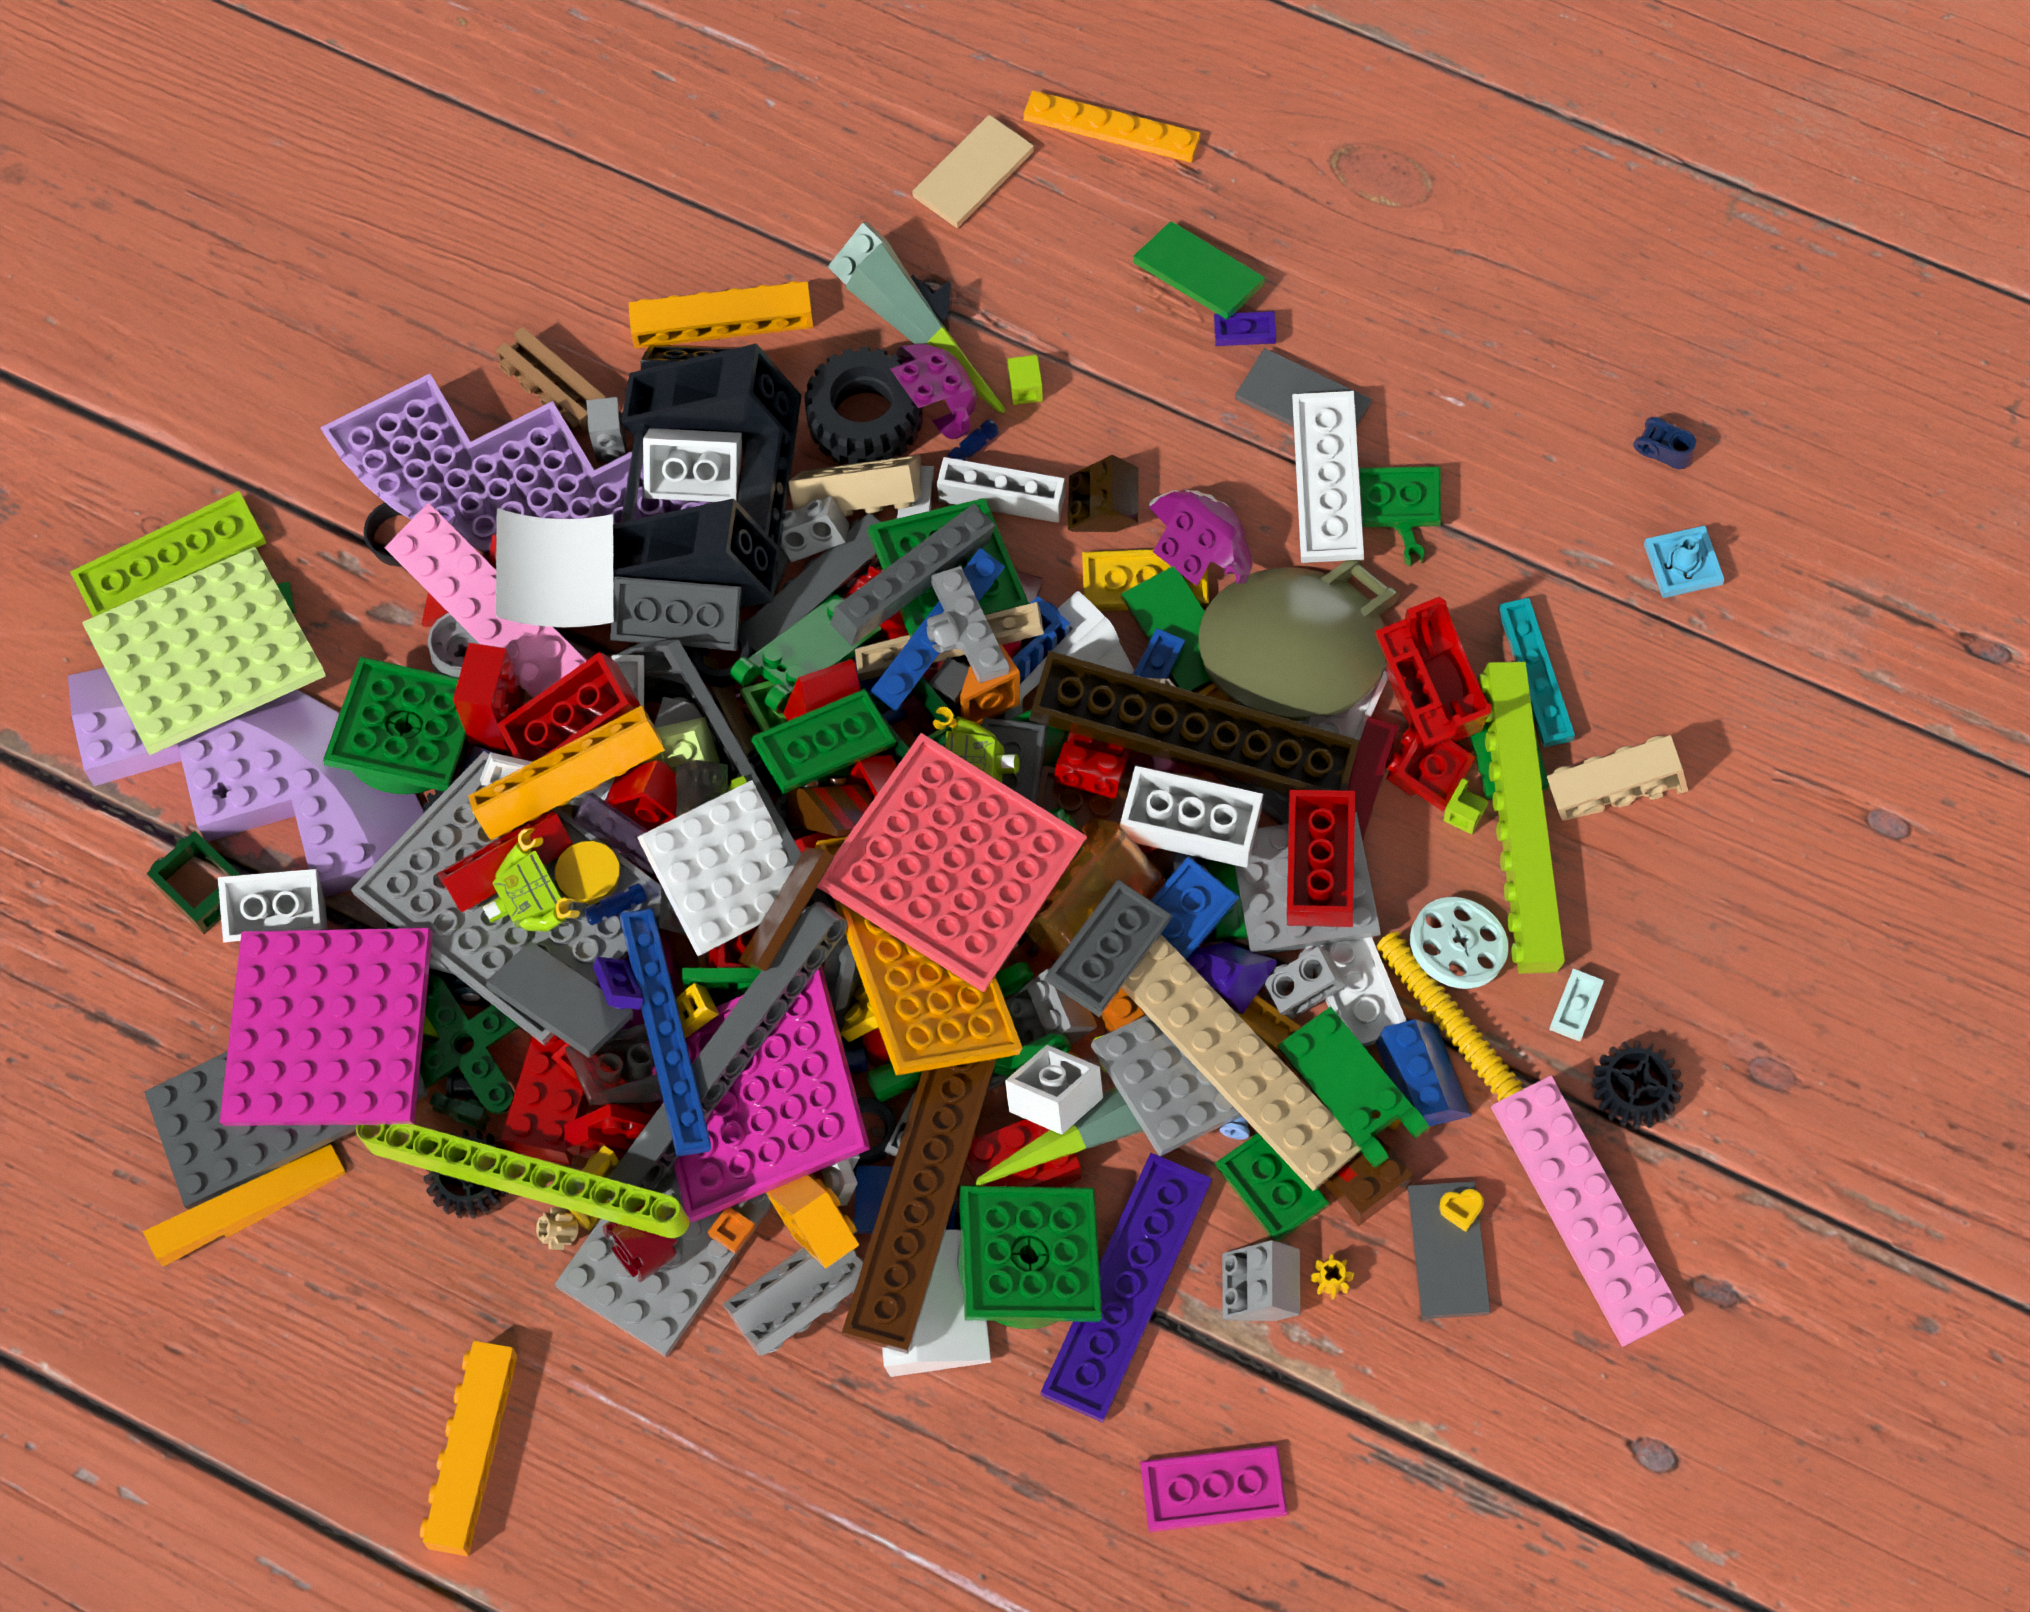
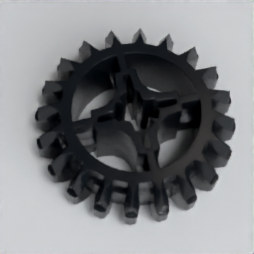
(1607, 1074)
(473, 1200)

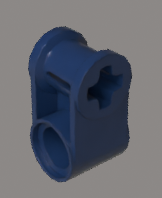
(1664, 442)

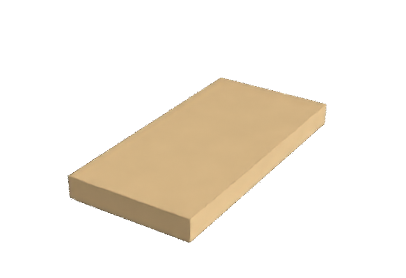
(973, 171)

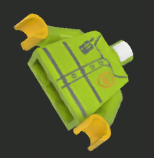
(977, 745)
(527, 890)

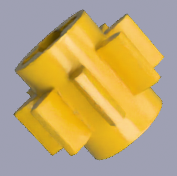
(1330, 1267)

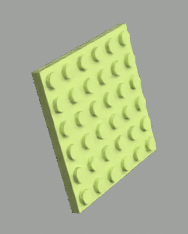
(203, 650)

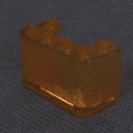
(1106, 857)

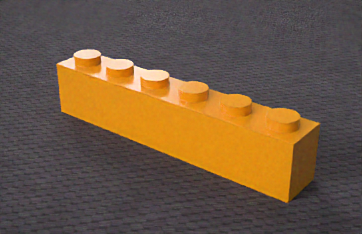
(720, 314)
(566, 773)
(469, 1449)

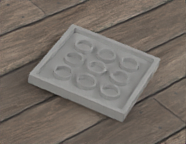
(1264, 898)
(1161, 1085)

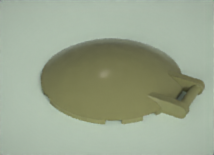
(1296, 640)

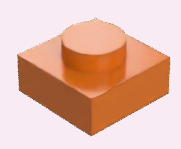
(731, 1230)

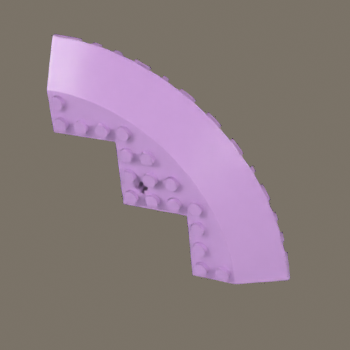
(418, 454)
(253, 775)

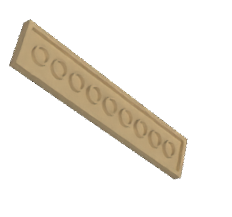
(1239, 1064)

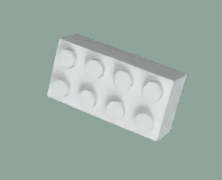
(1191, 816)

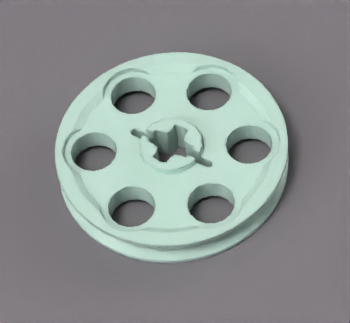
(1454, 953)

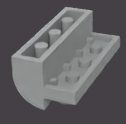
(791, 1298)

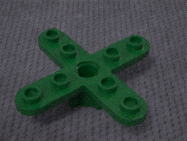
(455, 1031)

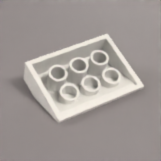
(942, 1333)

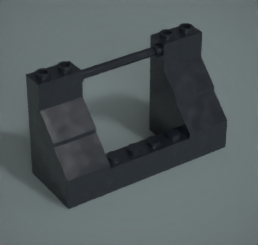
(728, 538)

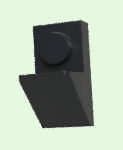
(939, 301)

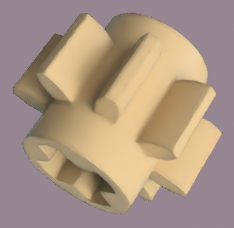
(557, 1228)

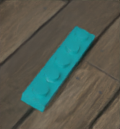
(1545, 696)

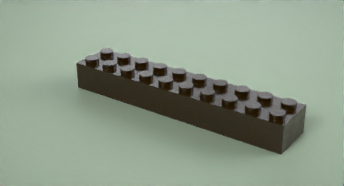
(1190, 728)

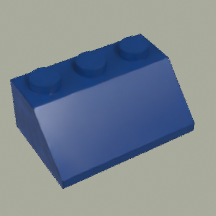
(1423, 1070)

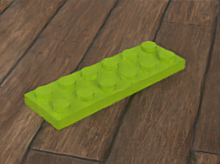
(168, 554)

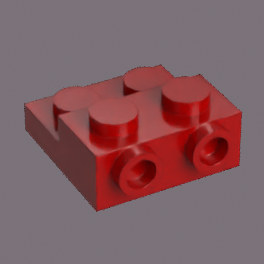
(1091, 765)
(1430, 771)
(607, 1126)

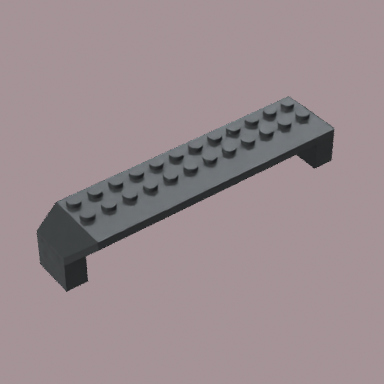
(671, 675)

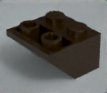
(1103, 496)

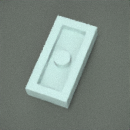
(1576, 1005)

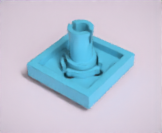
(1681, 552)

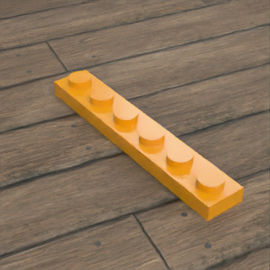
(1112, 126)

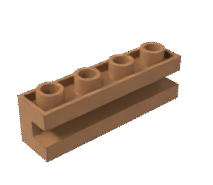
(548, 378)

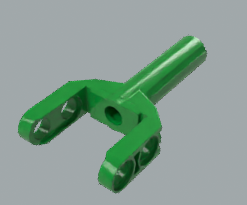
(887, 1084)

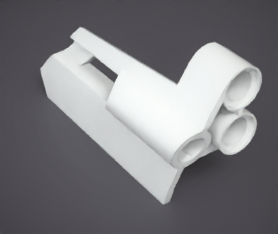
(1089, 639)

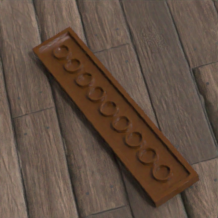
(917, 1205)

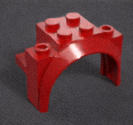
(1433, 675)

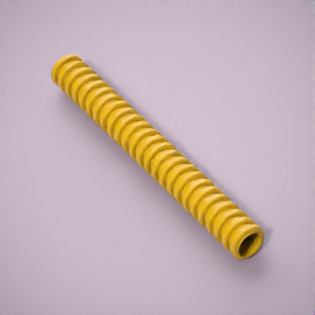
(1449, 1017)

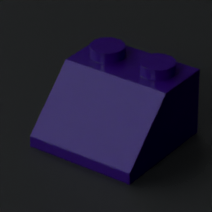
(1232, 972)

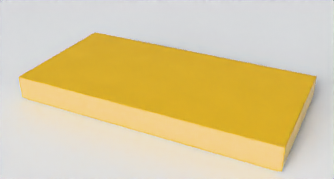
(1114, 572)

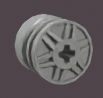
(448, 645)

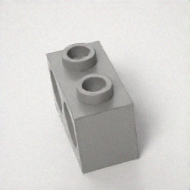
(606, 429)
(813, 529)
(1306, 990)

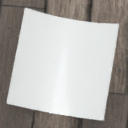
(554, 570)

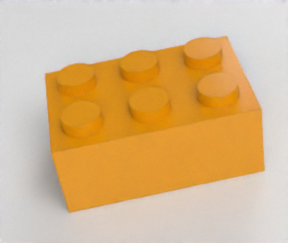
(814, 1219)

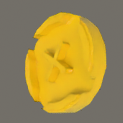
(587, 872)

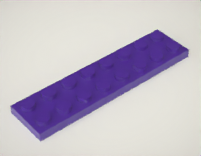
(1131, 1283)

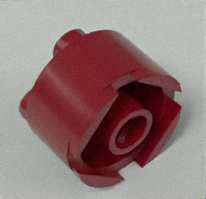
(639, 1250)

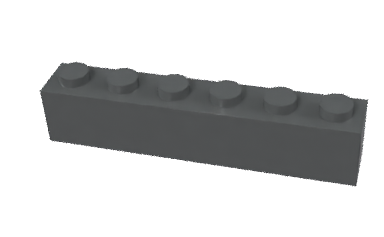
(911, 574)
(821, 579)

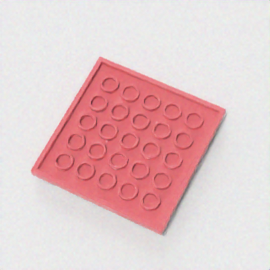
(951, 862)

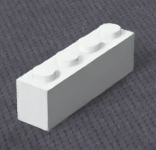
(1003, 488)

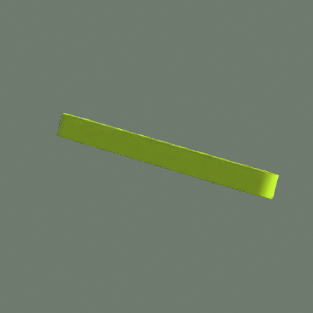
(534, 1180)

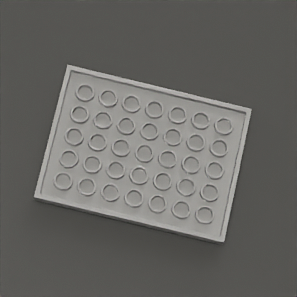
(410, 895)

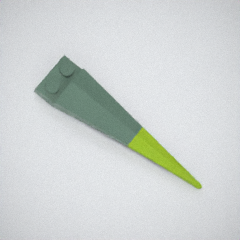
(880, 281)
(1103, 1123)

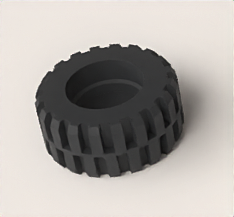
(860, 441)

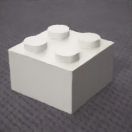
(1054, 1089)

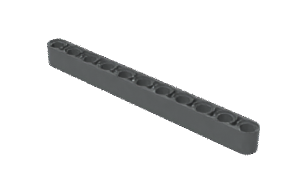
(738, 1038)

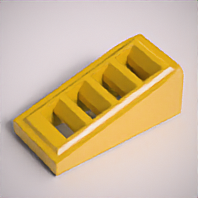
(703, 1014)

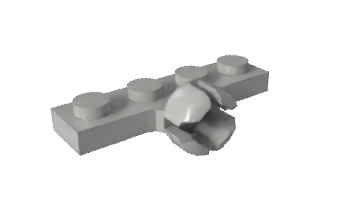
(964, 626)

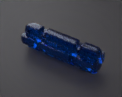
(974, 441)
(615, 904)

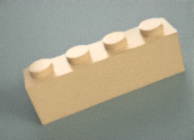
(861, 485)

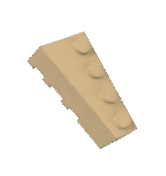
(1618, 778)

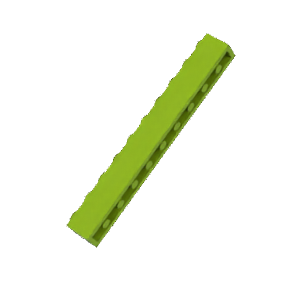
(1521, 820)

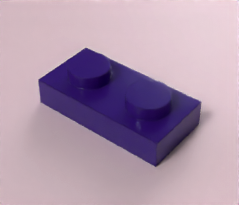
(1245, 329)
(618, 983)

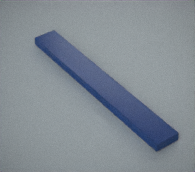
(665, 1033)

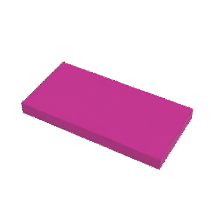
(1213, 1488)

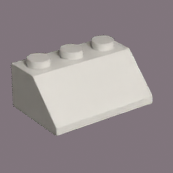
(692, 465)
(271, 903)

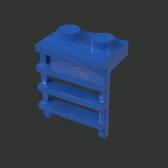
(1055, 630)

